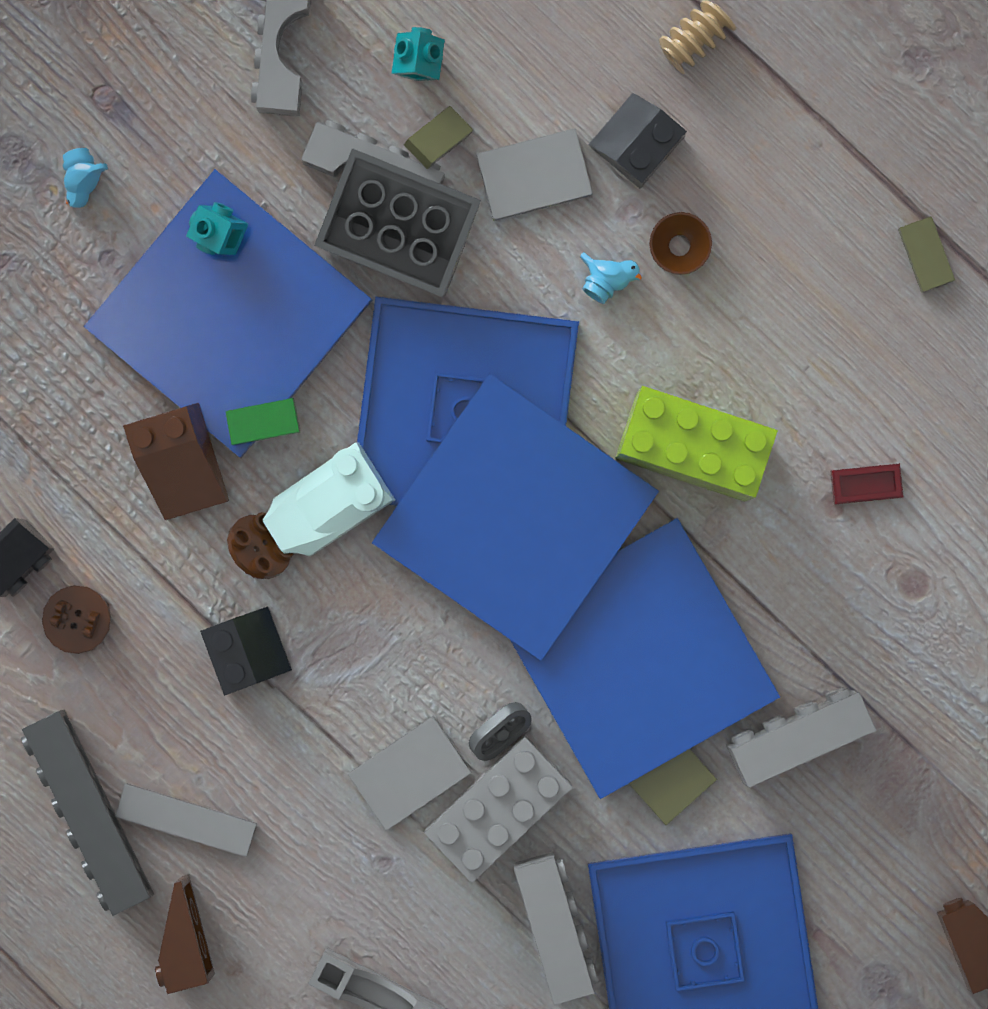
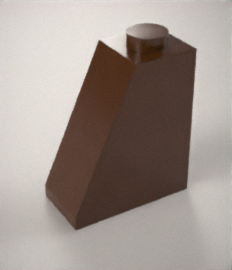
(968, 937)

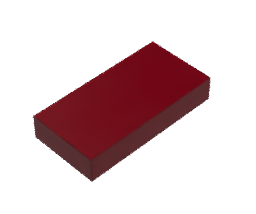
(866, 484)

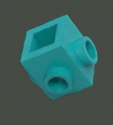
(418, 55)
(216, 229)

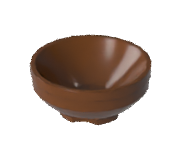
(682, 225)

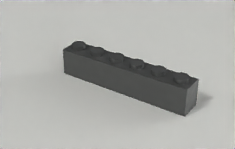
(87, 813)

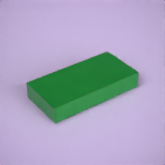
(262, 421)

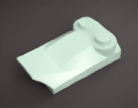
(327, 503)

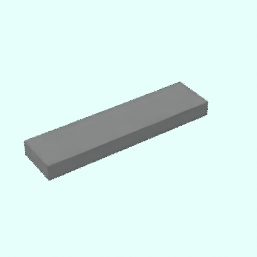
(186, 819)

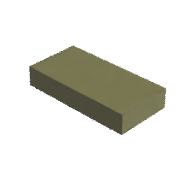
(438, 137)
(926, 254)

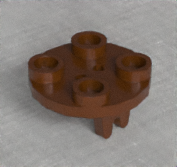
(250, 534)
(61, 614)

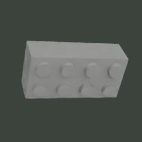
(801, 737)
(498, 809)
(553, 927)

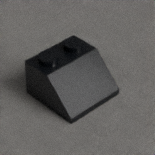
(638, 139)
(21, 553)
(246, 650)

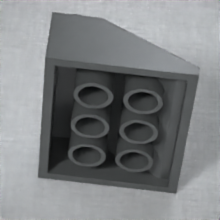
(398, 223)

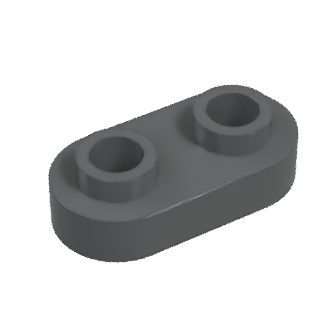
(500, 731)

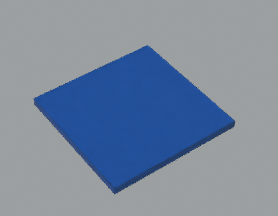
(228, 324)
(431, 363)
(515, 517)
(648, 663)
(705, 928)

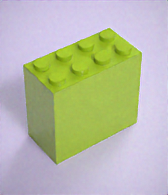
(696, 444)

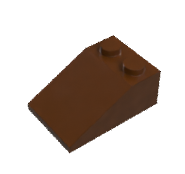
(177, 461)
(184, 949)

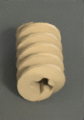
(695, 34)

